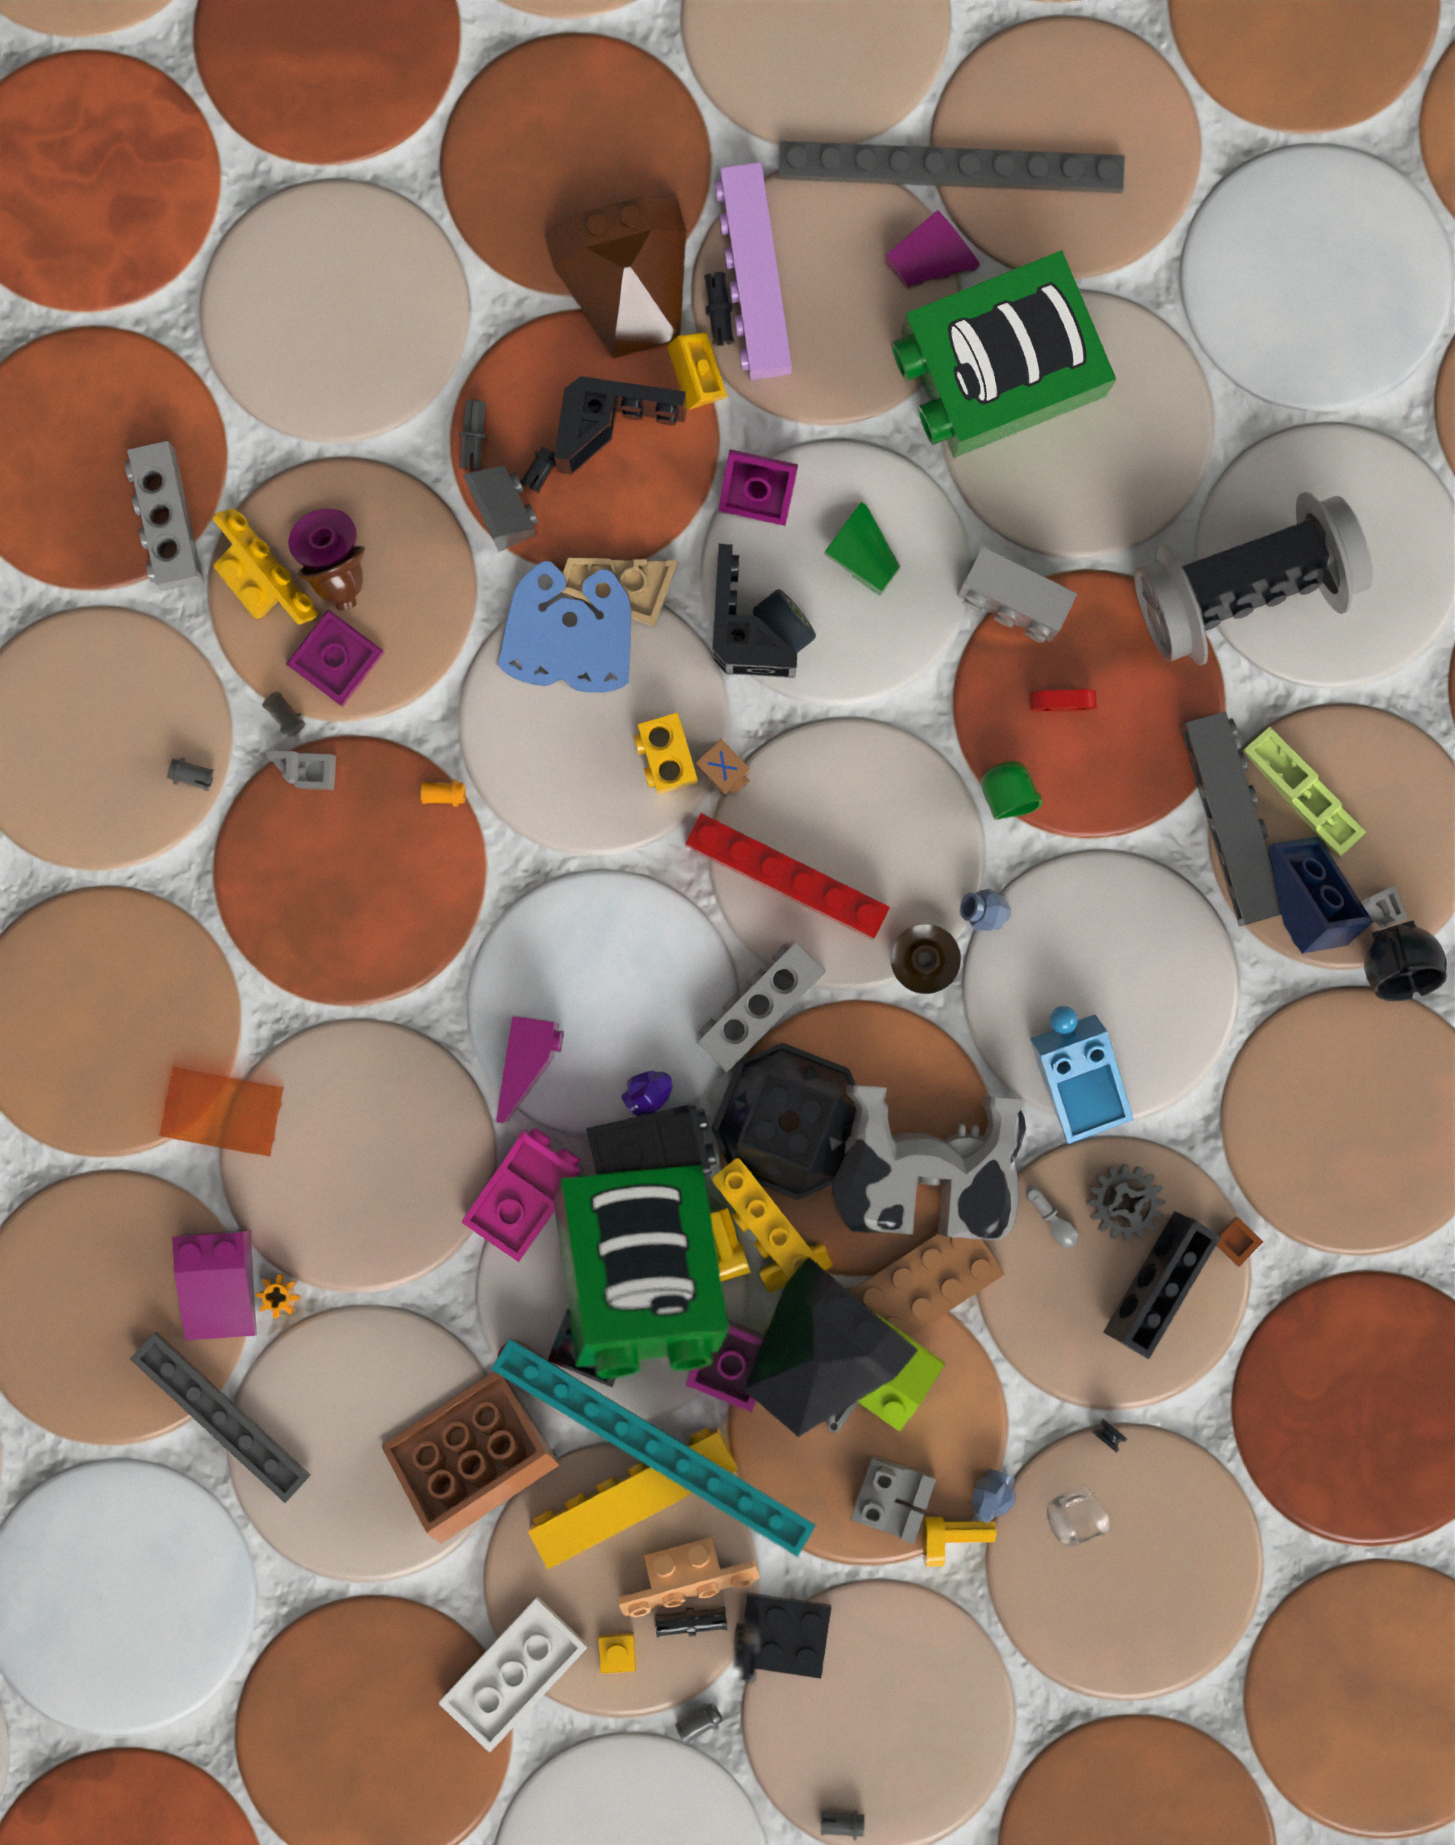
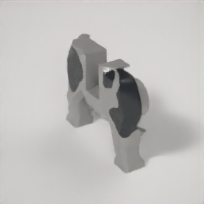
(977, 1171)

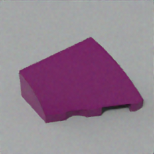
(930, 253)

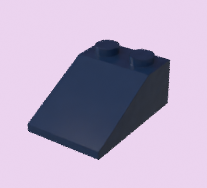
(1315, 896)

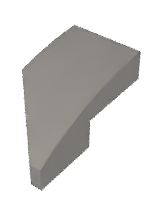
(305, 769)
(1385, 907)

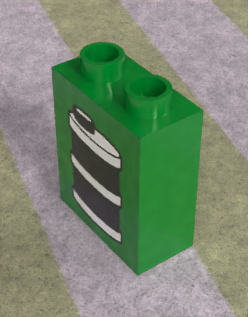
(1003, 355)
(640, 1269)

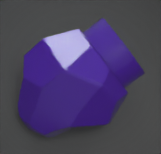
(647, 1092)

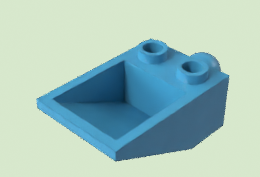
(1081, 1075)

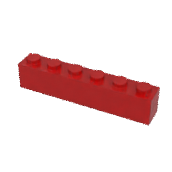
(787, 876)

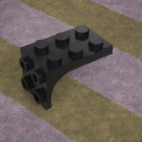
(653, 1142)

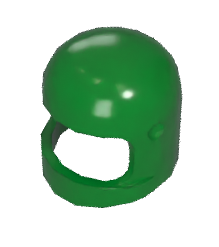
(1010, 790)

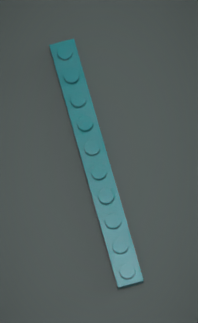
(654, 1447)

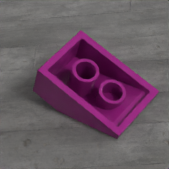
(527, 1057)
(215, 1284)

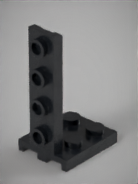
(781, 1637)

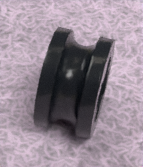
(1109, 1435)

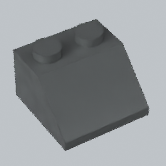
(501, 506)

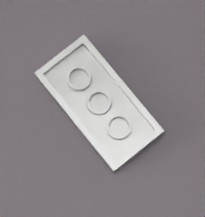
(513, 1674)

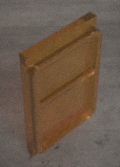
(221, 1111)

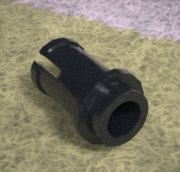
(541, 468)

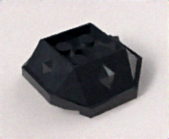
(751, 1113)

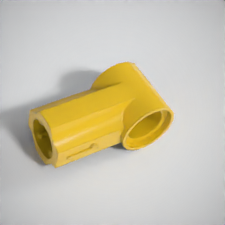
(729, 1251)

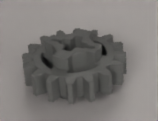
(1120, 1187)

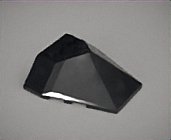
(822, 1352)

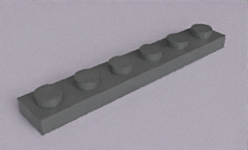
(220, 1417)

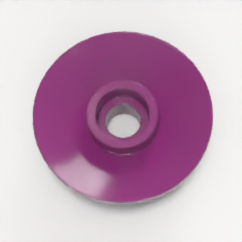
(320, 528)

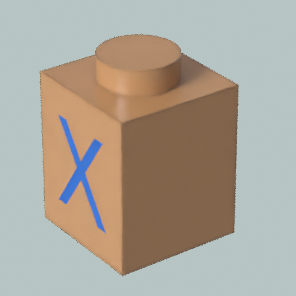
(724, 768)

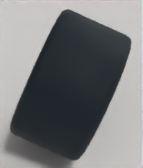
(785, 620)

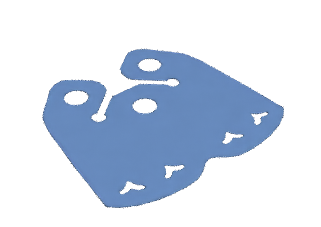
(566, 651)

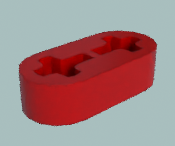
(1063, 700)

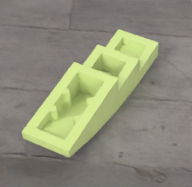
(1304, 792)

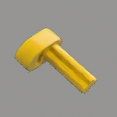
(938, 1532)

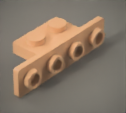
(684, 1574)

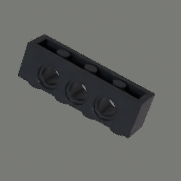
(1162, 1284)

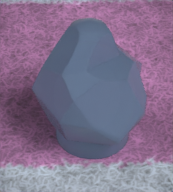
(985, 910)
(993, 1495)

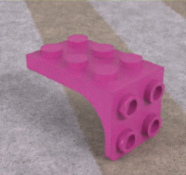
(521, 1193)

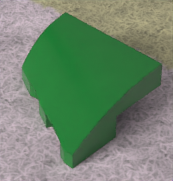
(864, 551)

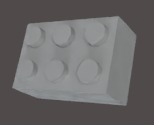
(1016, 596)

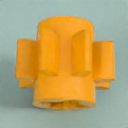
(271, 1302)

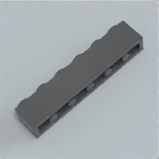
(1232, 816)

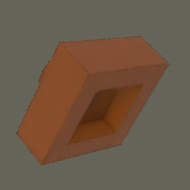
(1238, 1241)

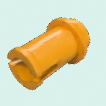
(443, 792)

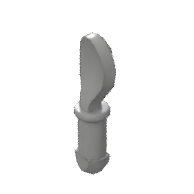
(1061, 1229)

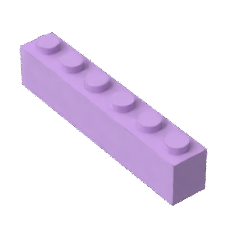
(755, 271)

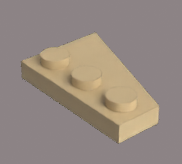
(641, 579)

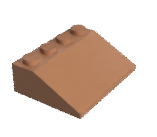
(469, 1457)

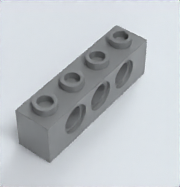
(184, 566)
(805, 974)

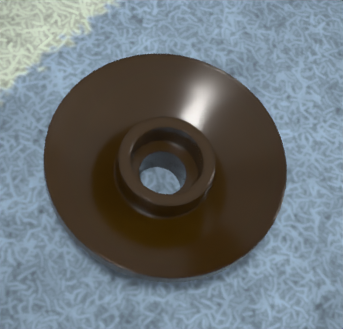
(944, 959)

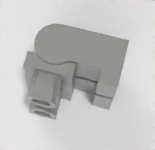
(877, 1499)

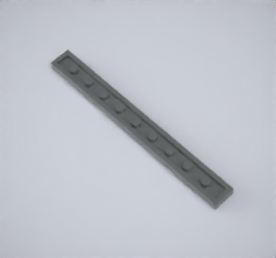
(951, 167)

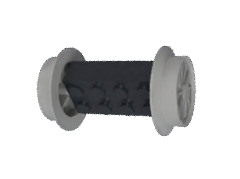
(1318, 552)

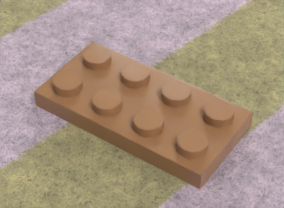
(929, 1281)

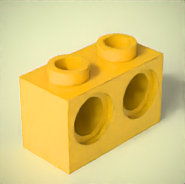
(675, 752)

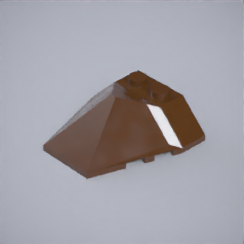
(625, 270)

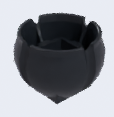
(1404, 962)

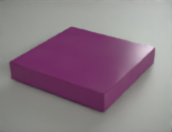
(335, 658)

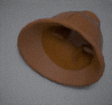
(338, 582)

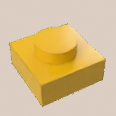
(617, 1653)

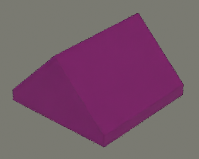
(758, 487)

